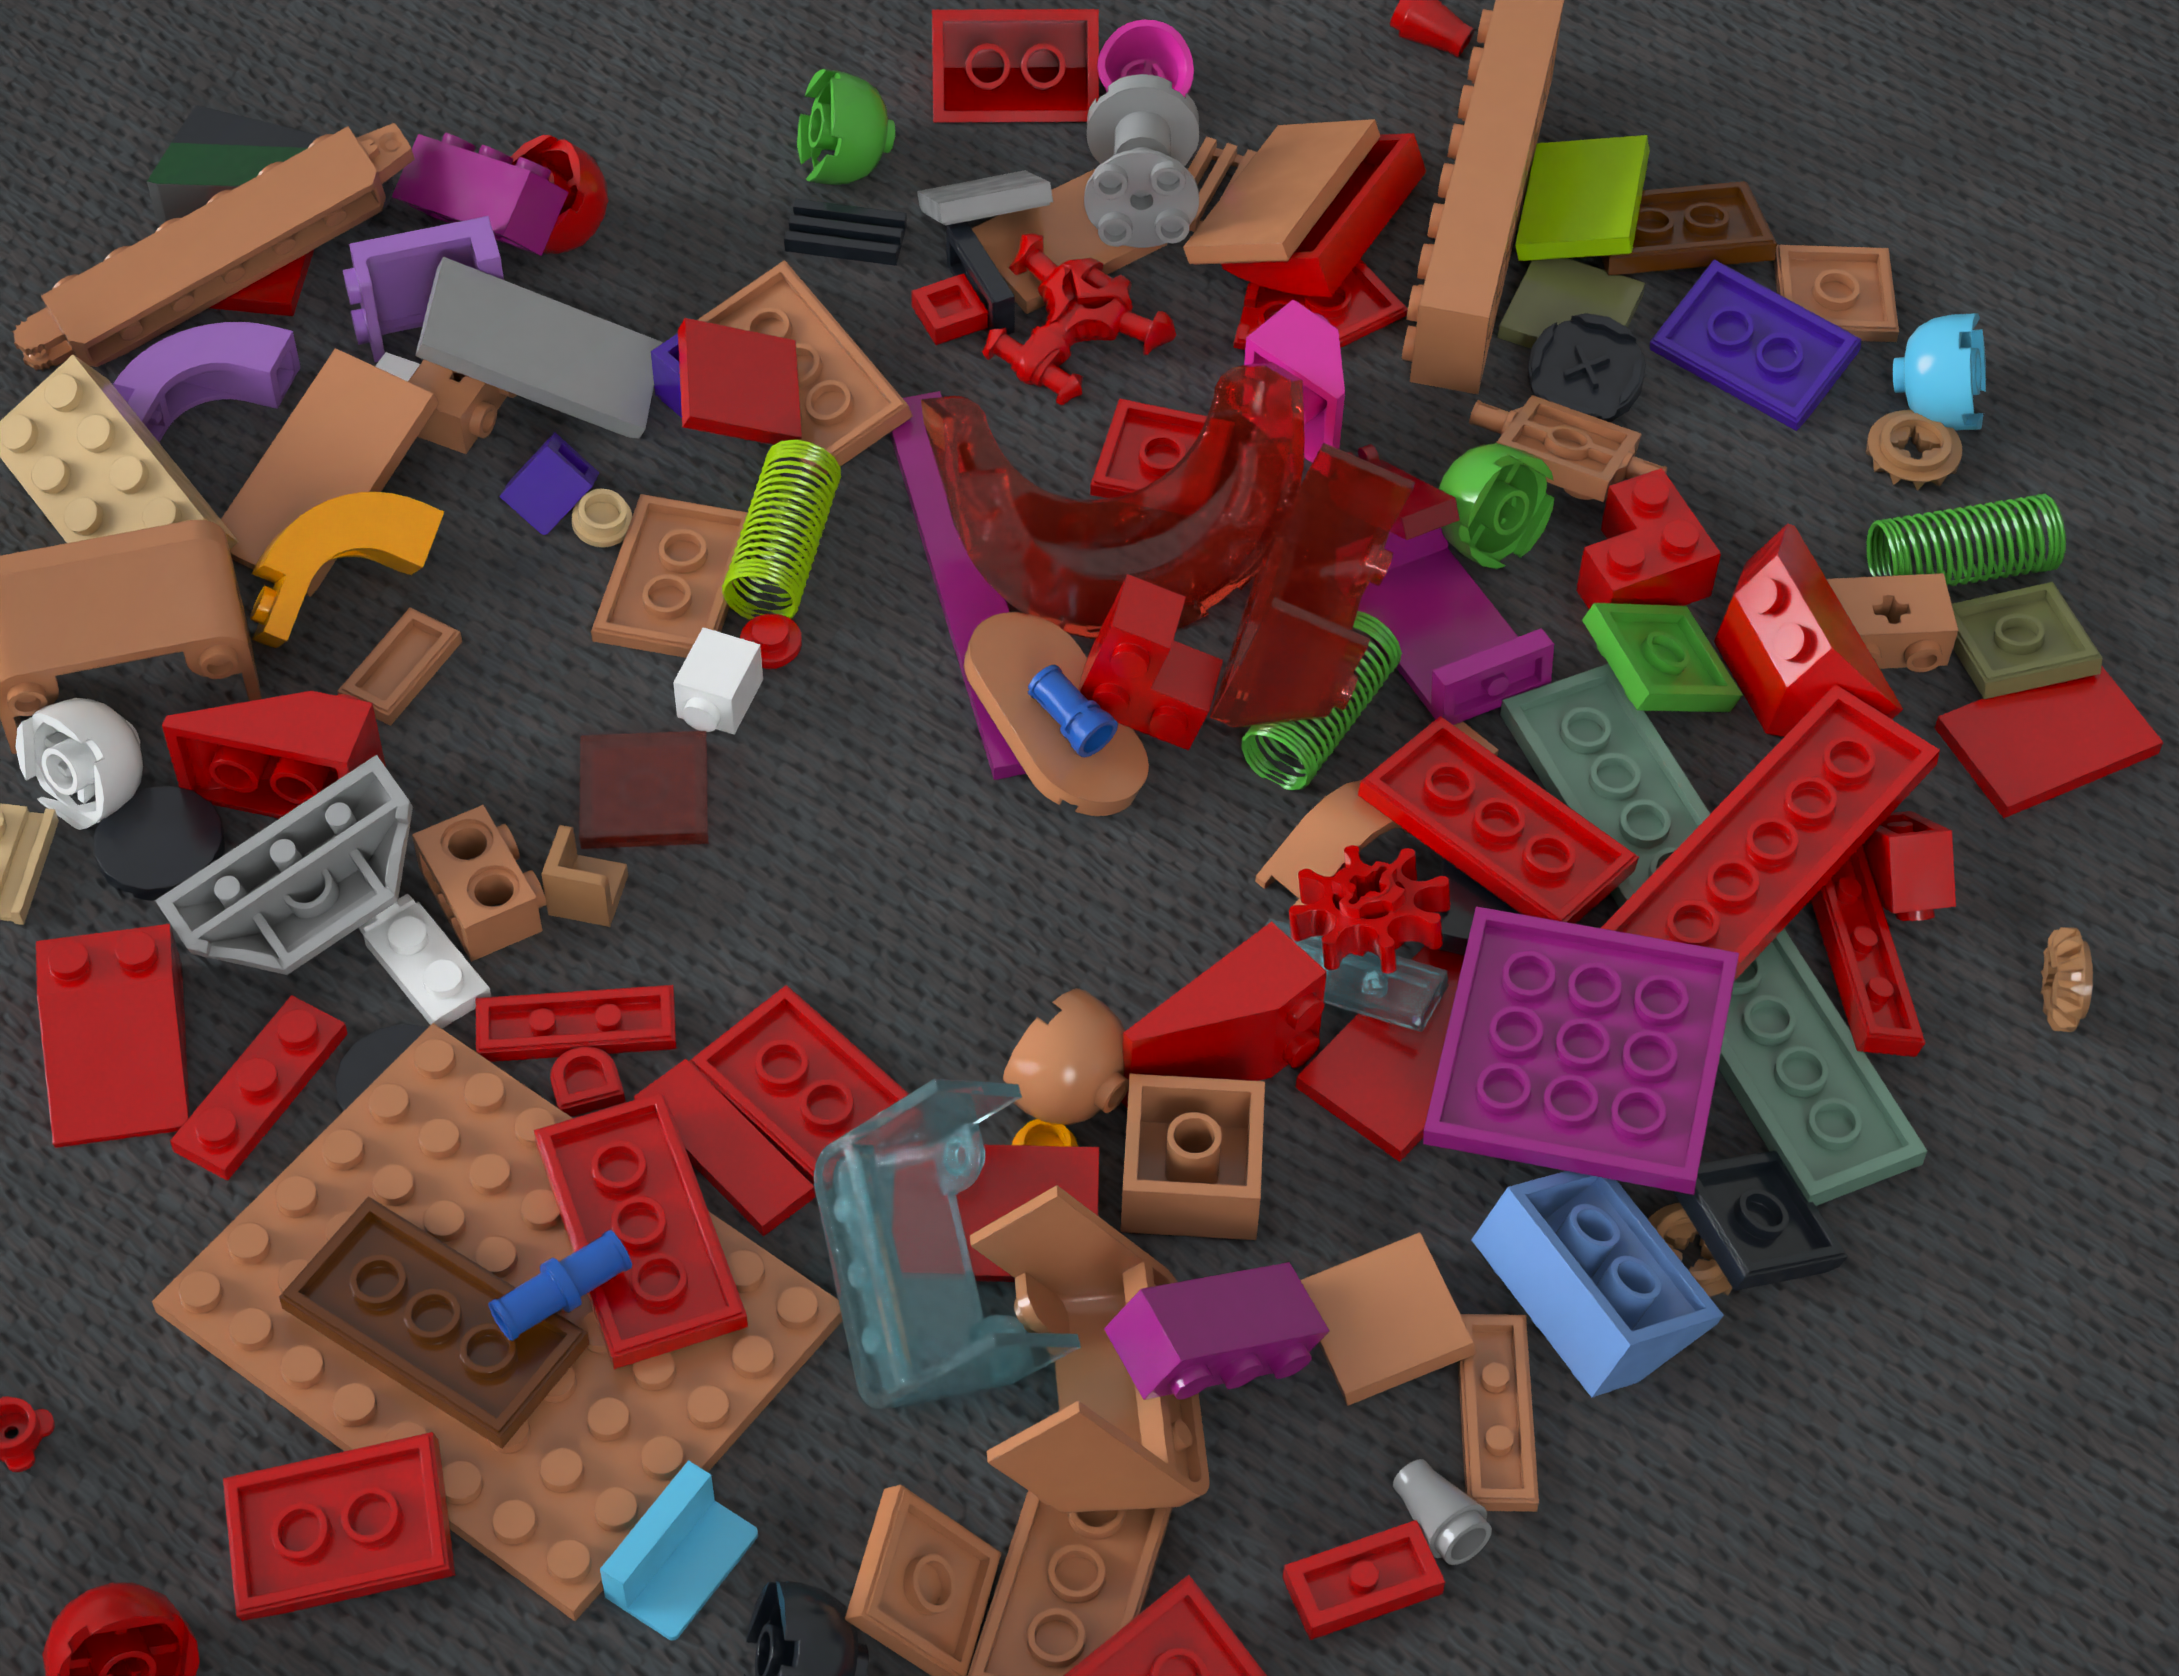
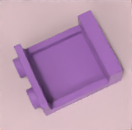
(397, 272)

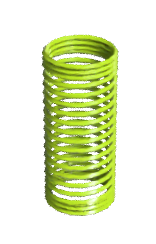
(766, 567)

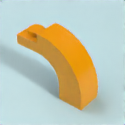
(359, 524)

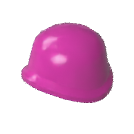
(1147, 49)

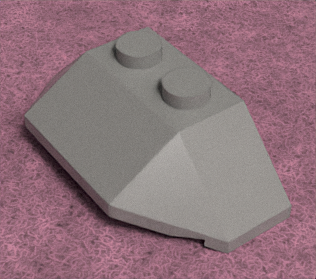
(300, 877)

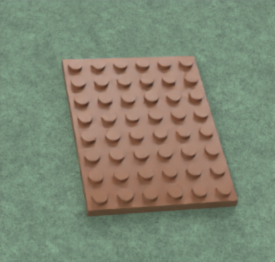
(458, 1157)

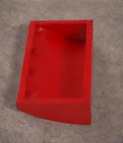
(1347, 224)

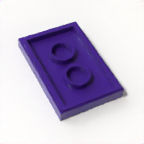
(1756, 345)

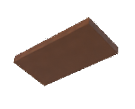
(428, 1322)

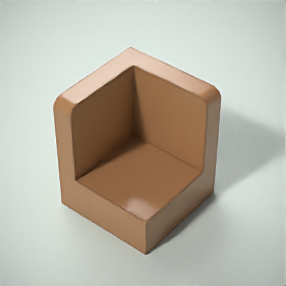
(581, 885)

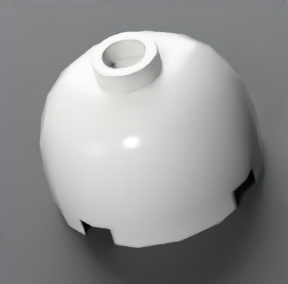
(81, 750)

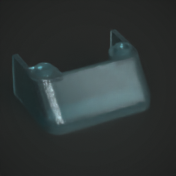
(905, 1255)

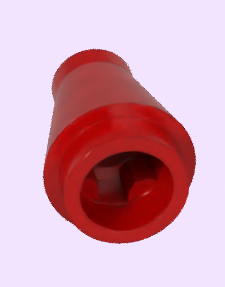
(1431, 25)

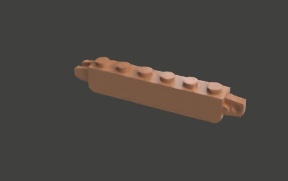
(214, 250)

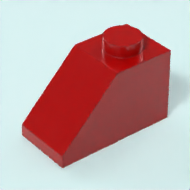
(1912, 865)

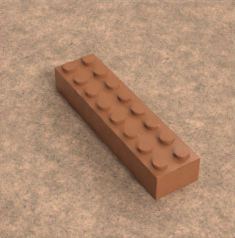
(1482, 194)

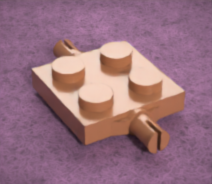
(1576, 447)

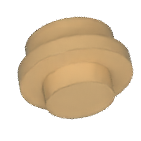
(601, 518)

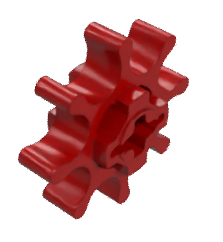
(1370, 909)

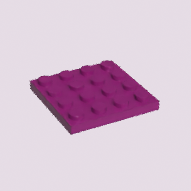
(1582, 1050)

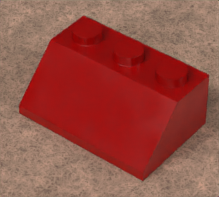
(1014, 65)

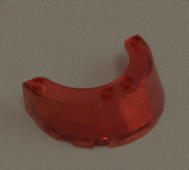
(1187, 532)

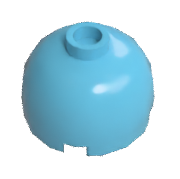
(1944, 370)

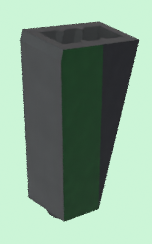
(219, 154)

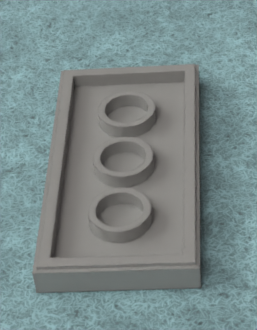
(538, 348)

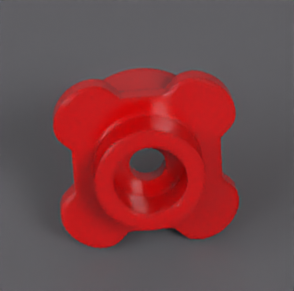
(32, 1427)

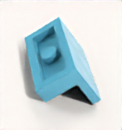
(676, 1554)

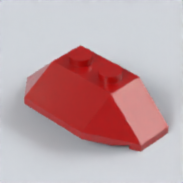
(1794, 639)

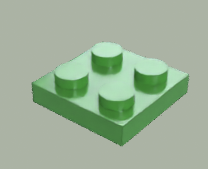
(1661, 658)

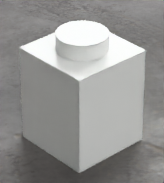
(718, 681)

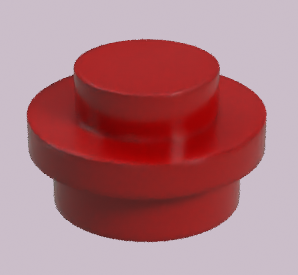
(778, 639)

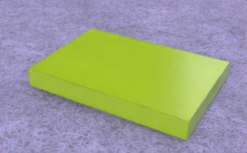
(1583, 198)

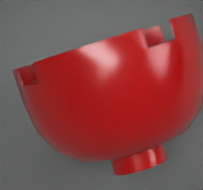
(582, 178)
(120, 1633)

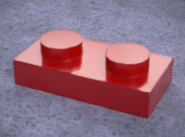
(1363, 1579)

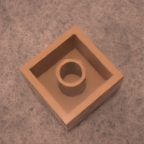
(1193, 1157)

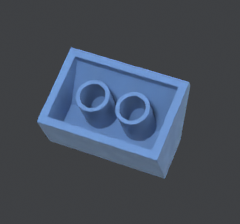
(1594, 1277)

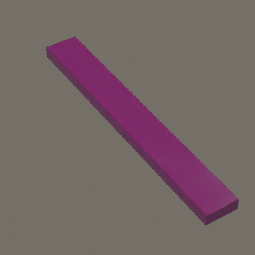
(961, 588)

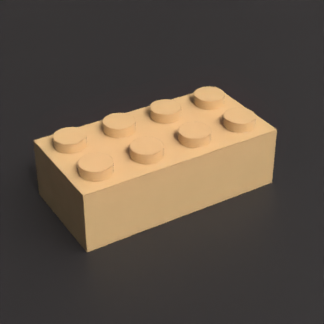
(95, 460)

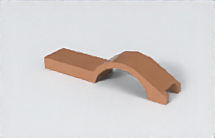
(1328, 828)

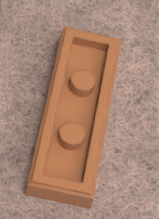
(1498, 1415)

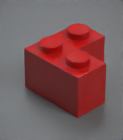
(1651, 549)
(1145, 674)

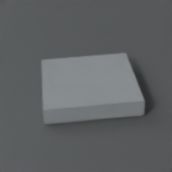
(985, 197)

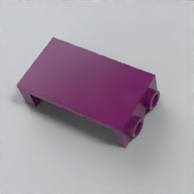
(1450, 635)

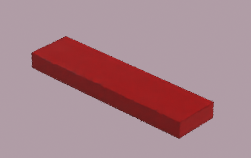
(1866, 962)

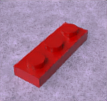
(259, 1087)

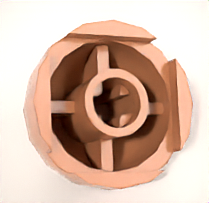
(1070, 1064)

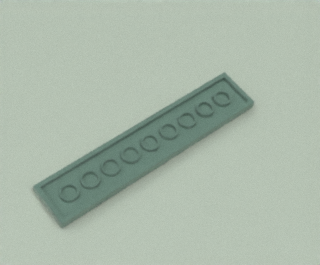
(1783, 1036)

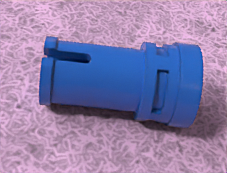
(1080, 720)

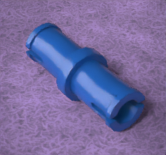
(560, 1285)

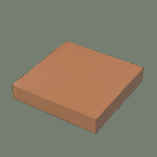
(1842, 286)
(1387, 1319)
(923, 1584)

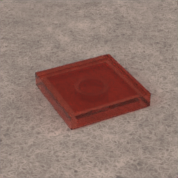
(643, 789)

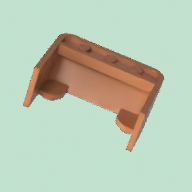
(116, 605)
(1105, 1441)

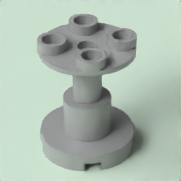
(1143, 141)

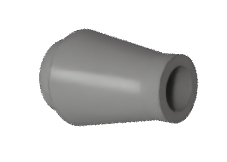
(1447, 1516)

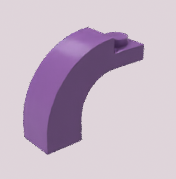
(207, 365)

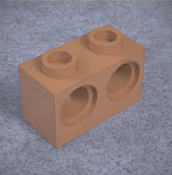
(473, 885)

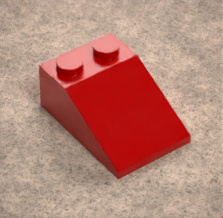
(271, 750)
(1235, 1018)
(113, 1034)

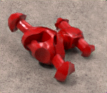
(1080, 308)

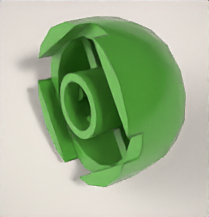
(844, 119)
(1498, 503)

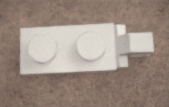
(424, 962)

